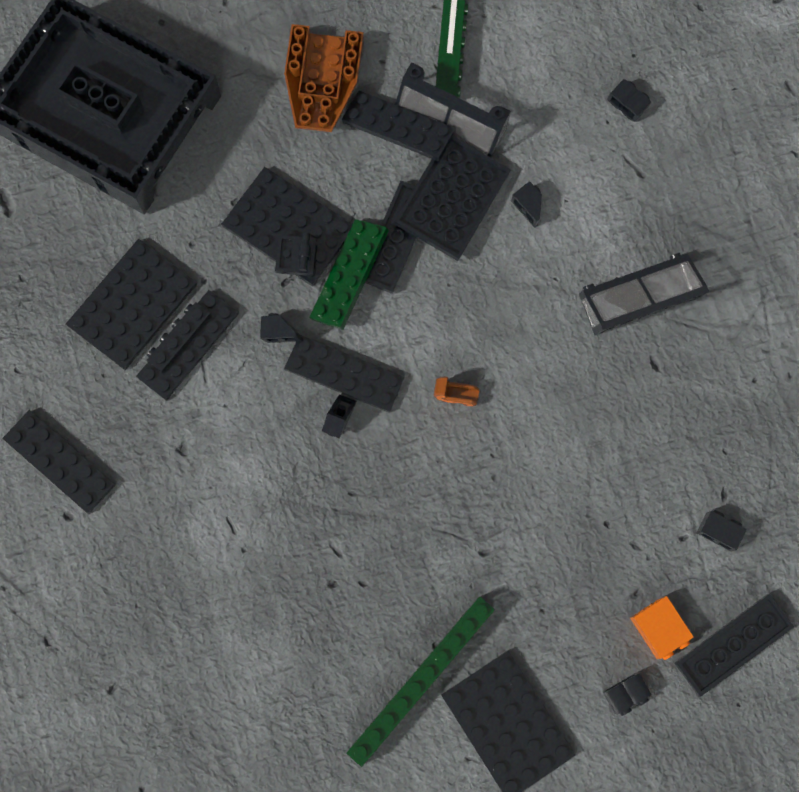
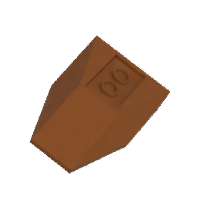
(321, 75)

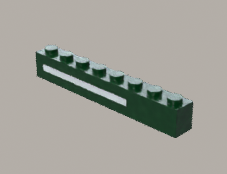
(450, 46)

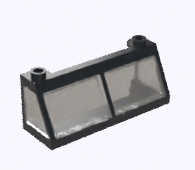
(472, 124)
(642, 293)

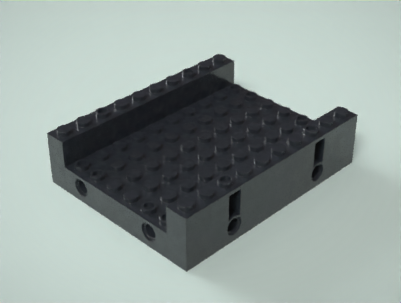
(101, 100)

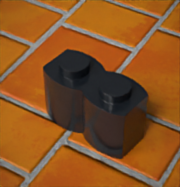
(629, 100)
(627, 693)

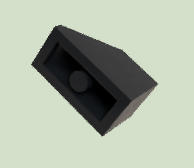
(528, 202)
(277, 329)
(338, 416)

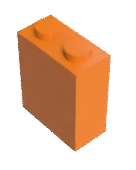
(662, 628)

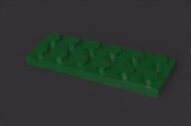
(349, 274)

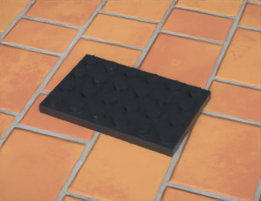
(452, 198)
(279, 208)
(131, 304)
(508, 724)

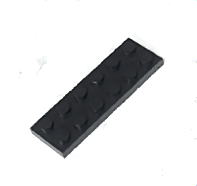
(399, 125)
(396, 246)
(344, 373)
(59, 461)
(734, 645)

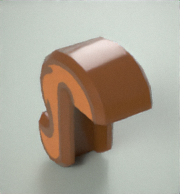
(456, 392)

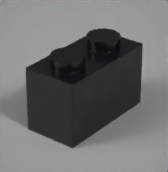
(721, 530)

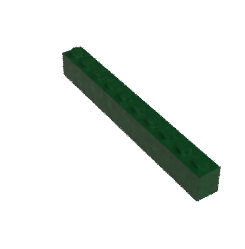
(420, 681)

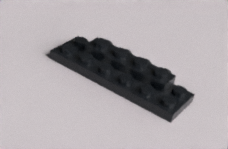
(186, 344)

